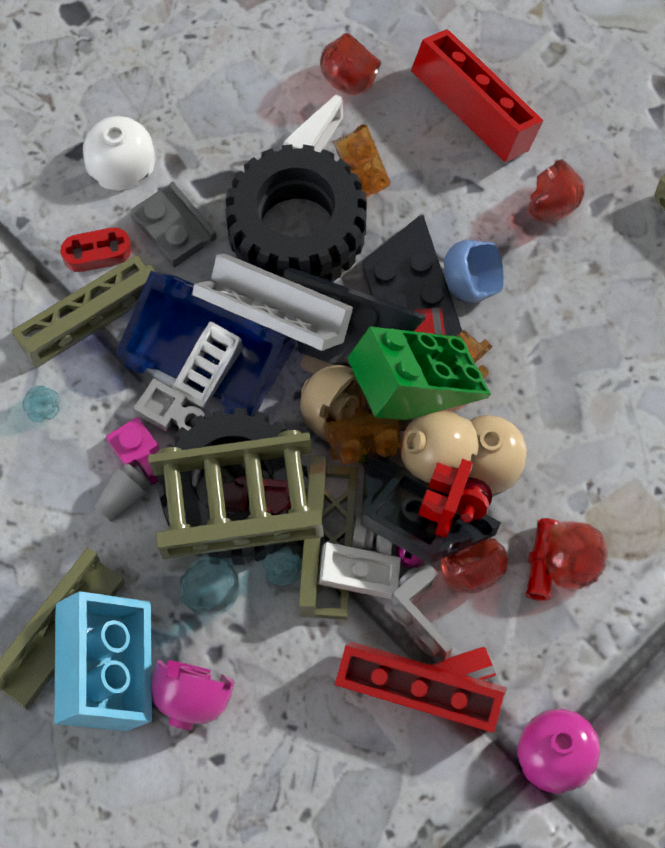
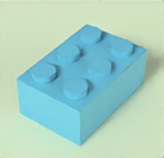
(103, 662)

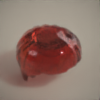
(349, 65)
(556, 193)
(574, 554)
(475, 567)

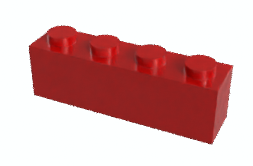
(476, 95)
(421, 686)

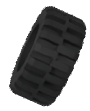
(297, 175)
(217, 431)

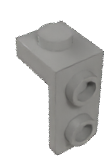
(413, 588)

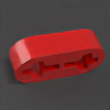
(96, 249)

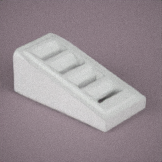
(319, 127)
(204, 345)

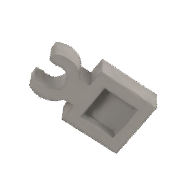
(165, 407)

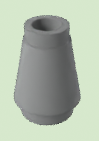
(121, 492)

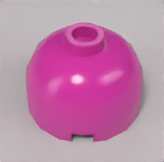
(189, 693)
(558, 751)

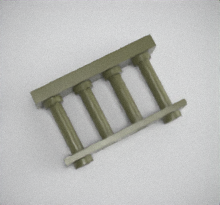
(221, 532)

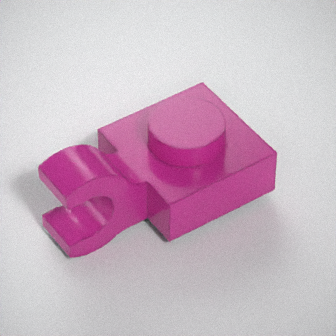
(133, 445)

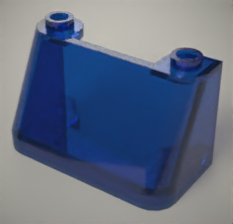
(171, 322)

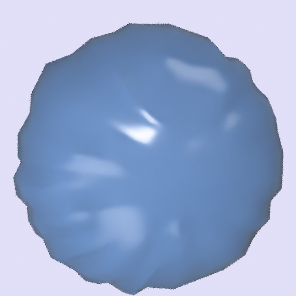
(473, 270)

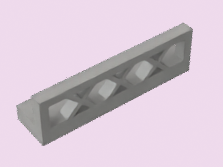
(275, 302)

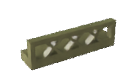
(86, 317)
(312, 547)
(31, 657)

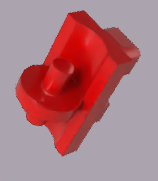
(467, 502)

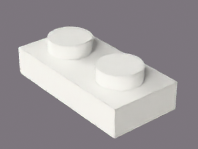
(358, 570)

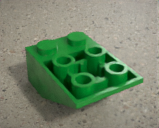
(415, 373)

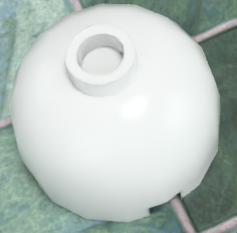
(118, 153)

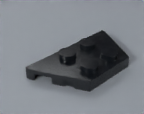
(410, 274)
(366, 313)
(392, 508)

